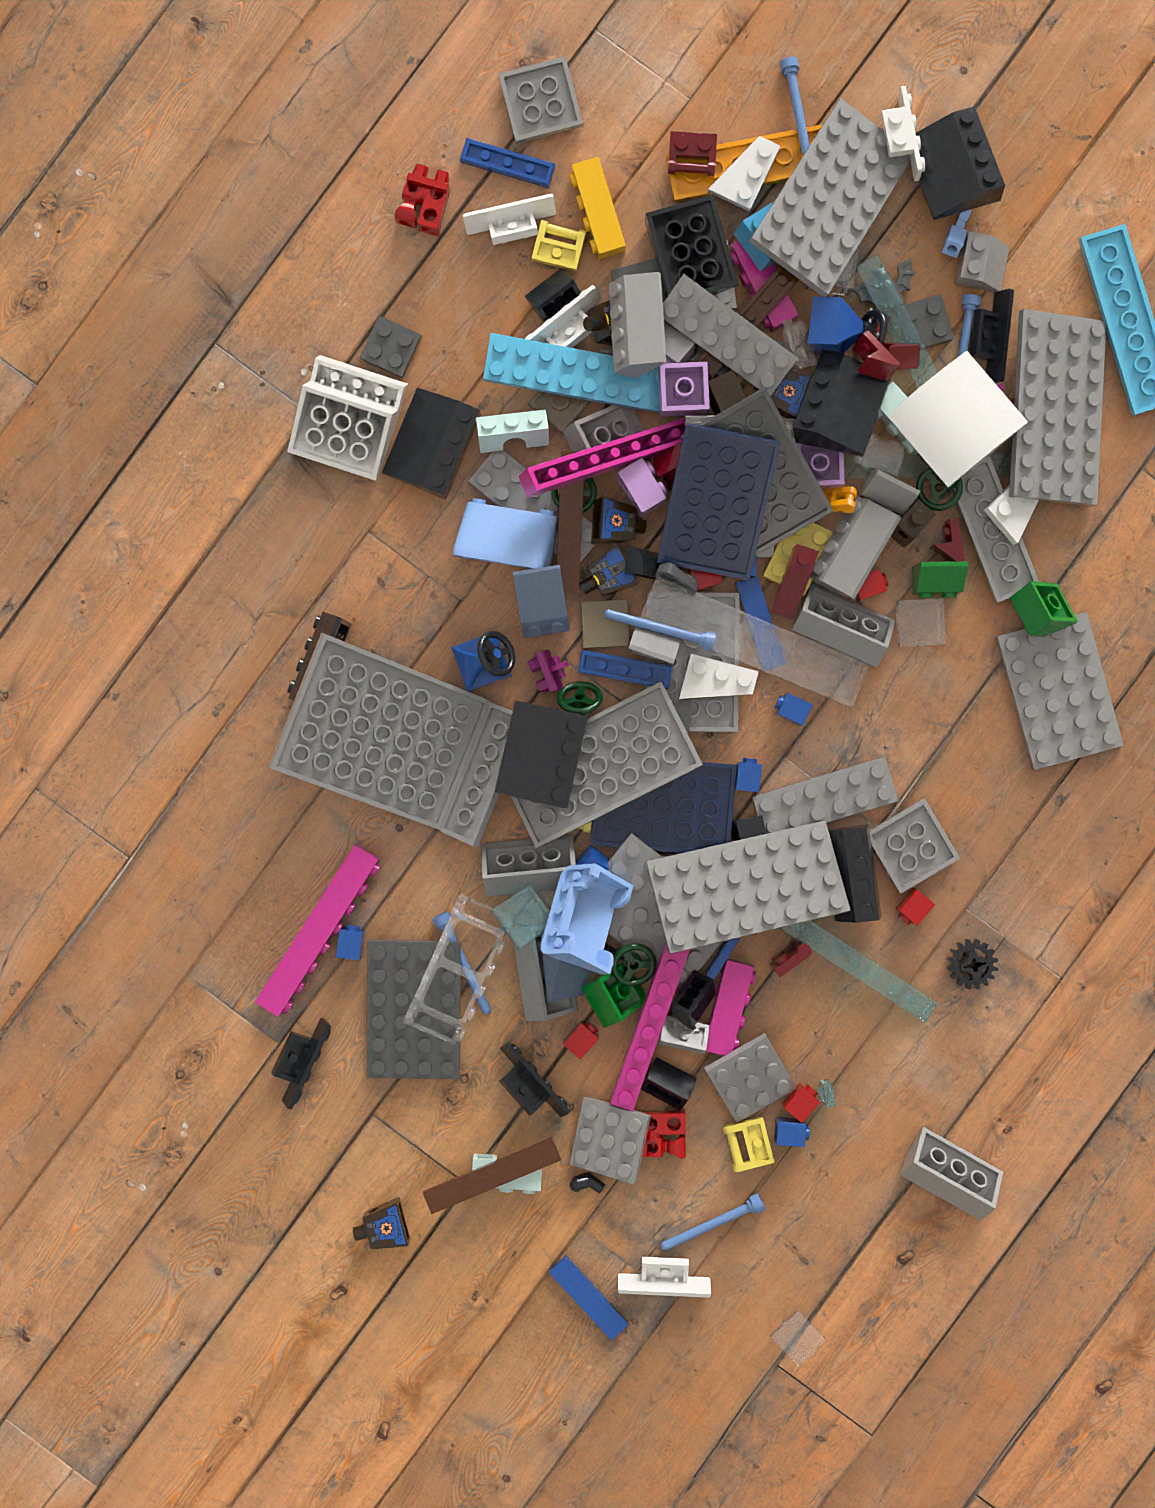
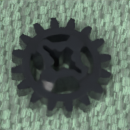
(975, 973)

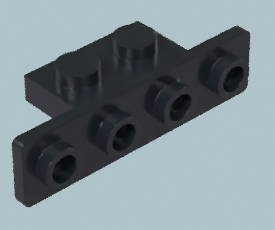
(991, 334)
(297, 1060)
(527, 1086)

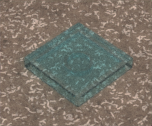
(522, 916)

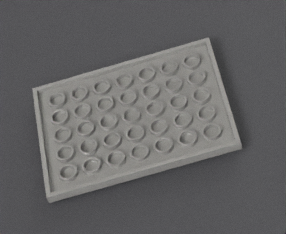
(379, 732)

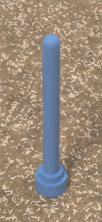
(789, 68)
(970, 303)
(705, 640)
(440, 921)
(753, 1205)

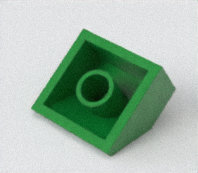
(939, 578)
(1043, 608)
(611, 999)

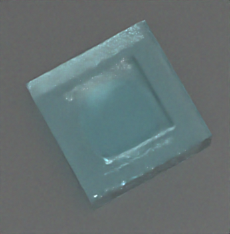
(826, 1093)

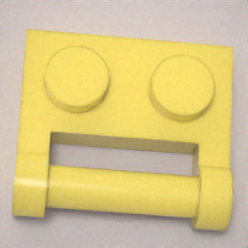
(556, 252)
(755, 1140)

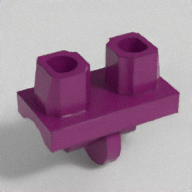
(551, 669)

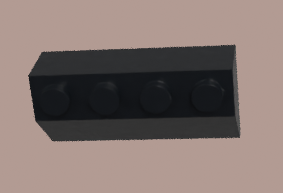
(858, 874)

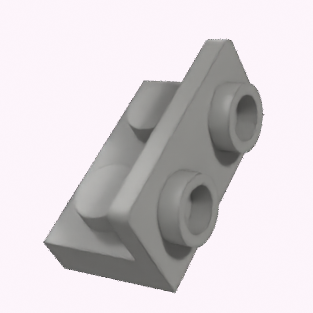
(680, 1036)

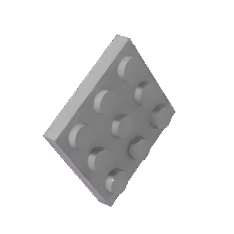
(540, 100)
(912, 846)
(750, 1077)
(610, 1140)

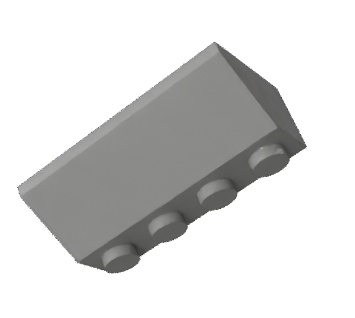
(637, 324)
(854, 548)
(844, 625)
(517, 864)
(533, 985)
(952, 1174)

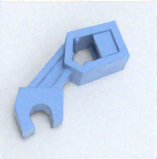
(956, 235)

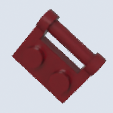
(692, 146)
(786, 961)

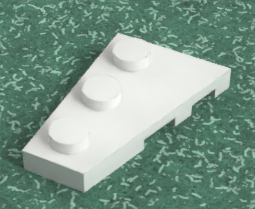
(747, 174)

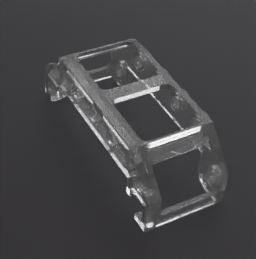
(438, 960)

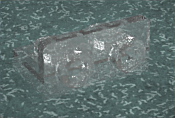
(797, 343)
(882, 456)

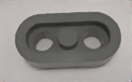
(671, 573)

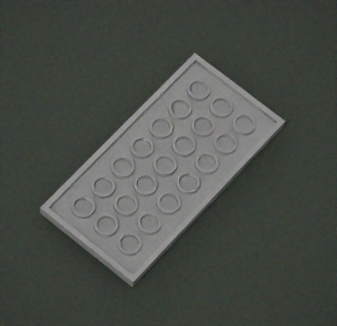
(830, 199)
(1062, 400)
(621, 758)
(747, 887)

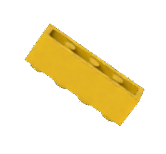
(598, 208)

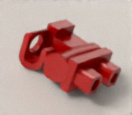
(426, 192)
(665, 1124)

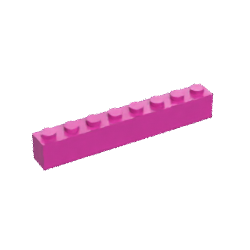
(601, 458)
(317, 931)
(648, 1028)

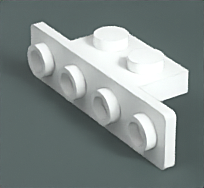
(900, 134)
(510, 220)
(567, 325)
(664, 1278)

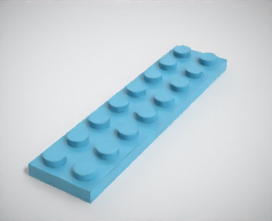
(1125, 312)
(567, 373)

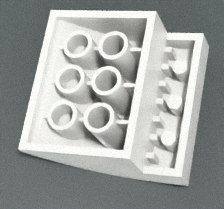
(346, 417)
(957, 418)

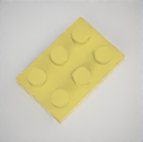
(810, 536)

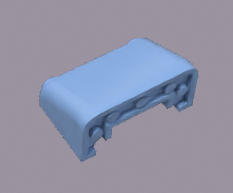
(506, 535)
(583, 916)

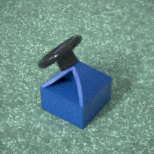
(837, 326)
(484, 660)

